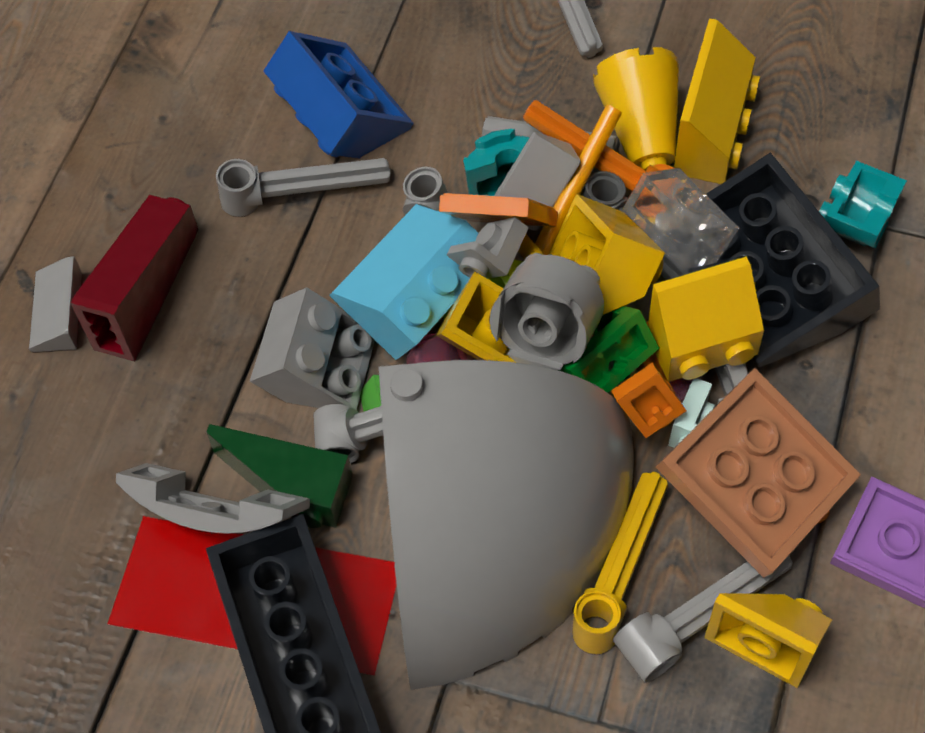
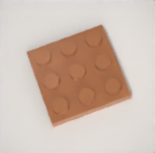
(758, 472)

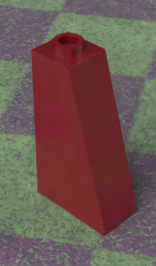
(135, 277)

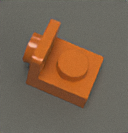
(649, 400)

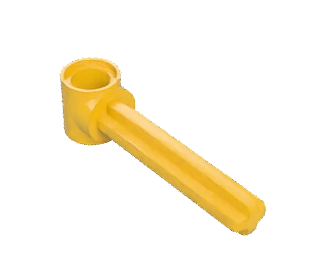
(607, 595)

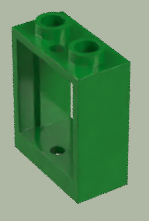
(618, 337)

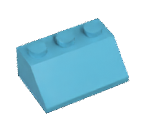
(407, 279)

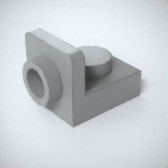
(493, 249)

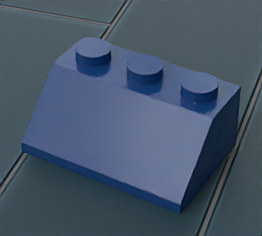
(335, 95)

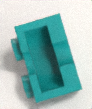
(492, 161)
(862, 204)

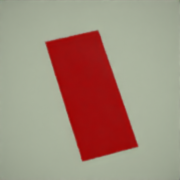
(175, 593)

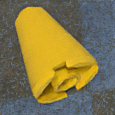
(647, 97)

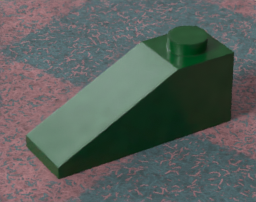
(288, 469)

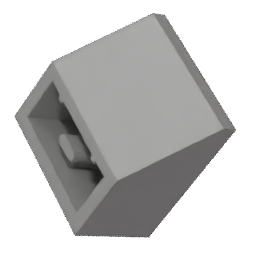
(312, 353)

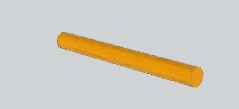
(588, 160)

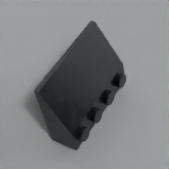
(800, 266)

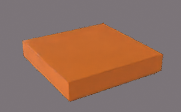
(495, 208)

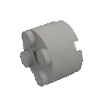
(548, 311)

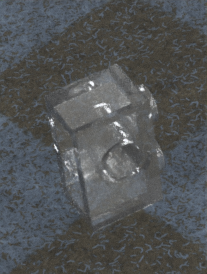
(680, 218)

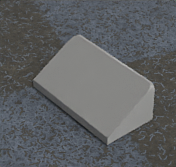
(540, 171)
(53, 317)

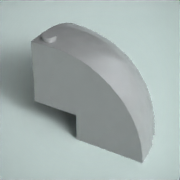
(496, 505)

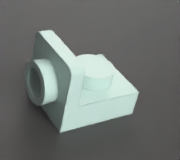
(697, 408)

